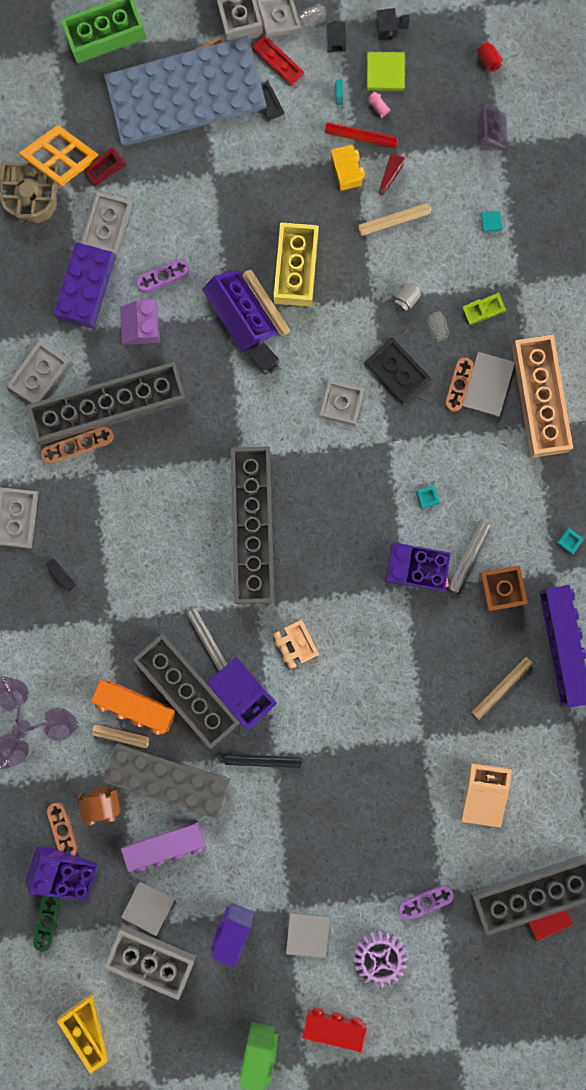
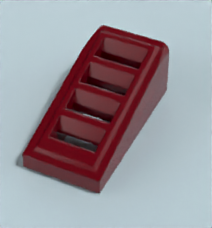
(392, 169)
(108, 171)

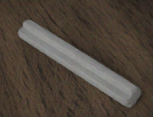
(469, 556)
(207, 639)

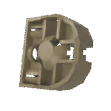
(13, 180)

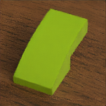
(484, 309)

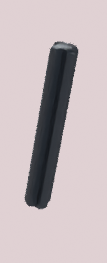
(263, 761)

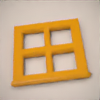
(59, 155)

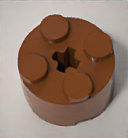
(99, 805)

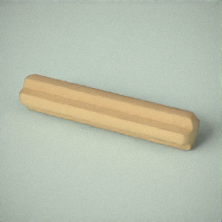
(120, 736)

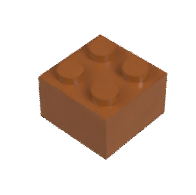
(502, 588)

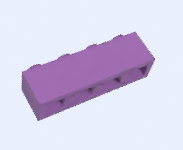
(163, 846)

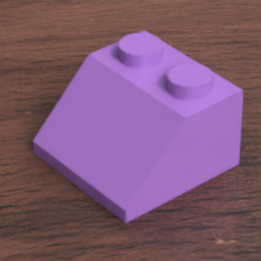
(140, 322)

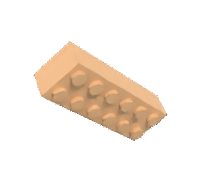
(542, 396)

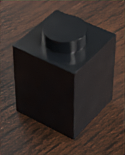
(336, 37)
(265, 359)

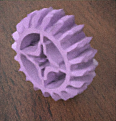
(375, 967)

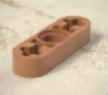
(458, 370)
(71, 843)

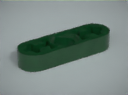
(49, 936)

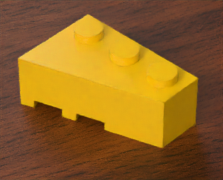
(85, 1033)

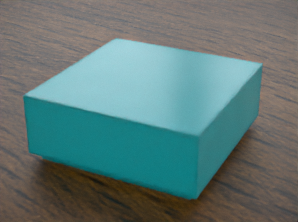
(339, 95)
(491, 221)
(428, 497)
(570, 541)

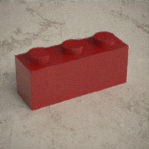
(334, 1029)

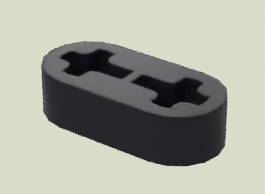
(61, 574)

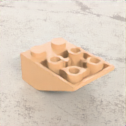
(486, 794)

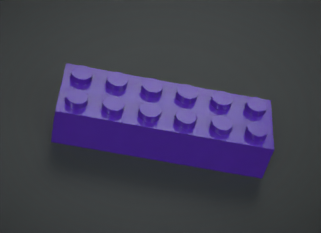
(565, 644)

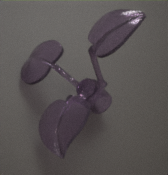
(58, 723)

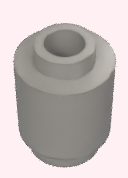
(407, 297)

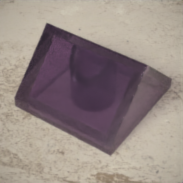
(491, 129)

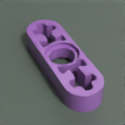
(152, 286)
(433, 906)

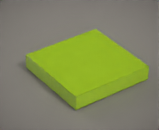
(385, 71)

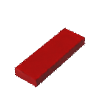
(278, 60)

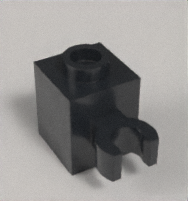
(388, 23)

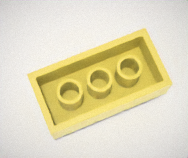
(296, 264)

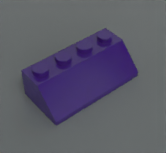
(239, 310)

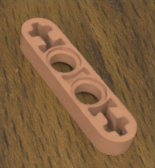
(77, 443)

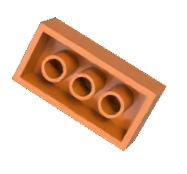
(133, 705)

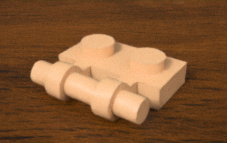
(301, 642)

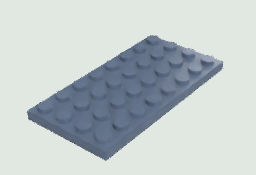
(185, 91)

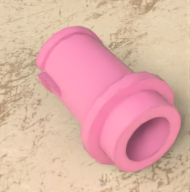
(378, 104)

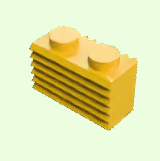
(346, 167)

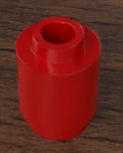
(489, 57)

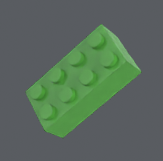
(103, 29)
(258, 1057)

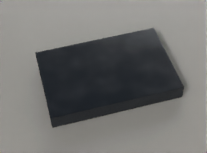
(397, 370)

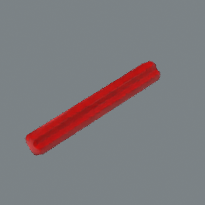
(361, 135)

